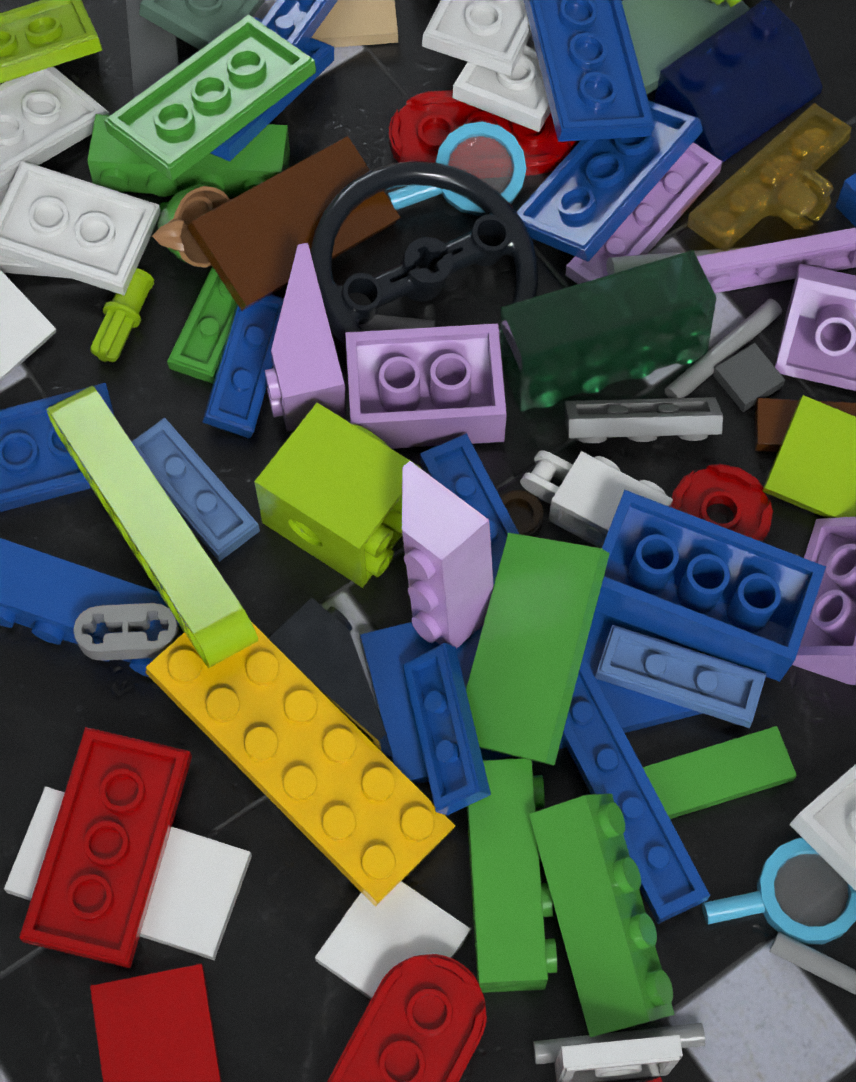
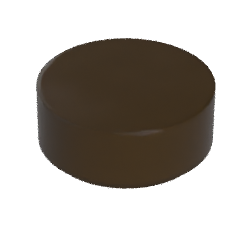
(524, 511)

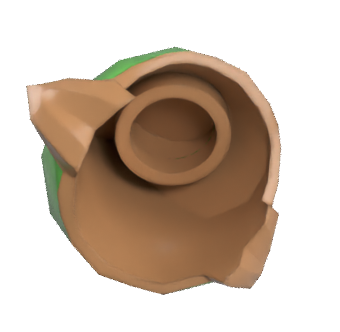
(177, 216)

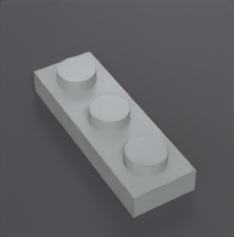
(643, 419)

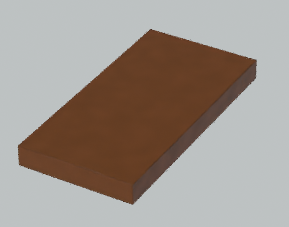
(258, 232)

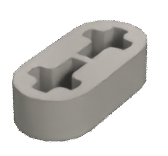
(125, 619)

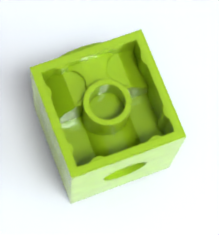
(335, 494)

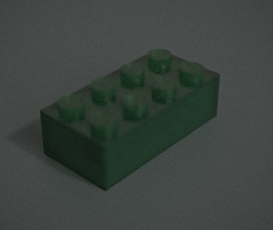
(607, 330)

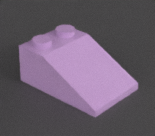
(304, 350)

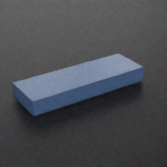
(195, 490)
(681, 676)

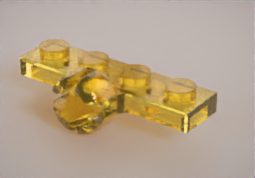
(775, 182)

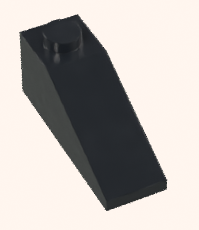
(324, 651)

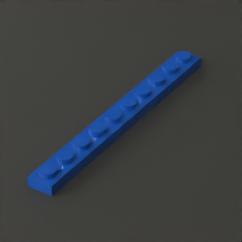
(591, 728)

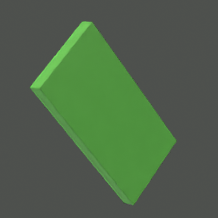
(210, 97)
(533, 645)

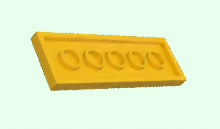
(306, 760)

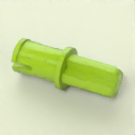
(121, 317)

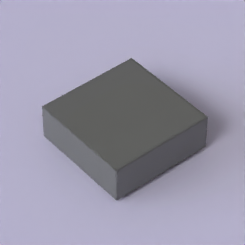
(748, 377)

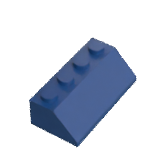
(707, 586)

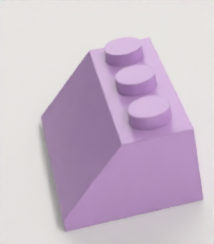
(820, 328)
(427, 384)
(445, 559)
(831, 630)

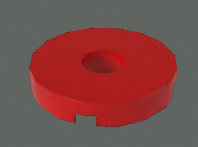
(731, 488)

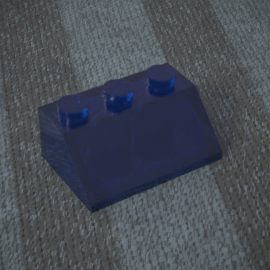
(742, 79)

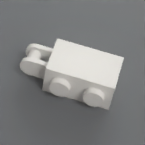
(588, 492)

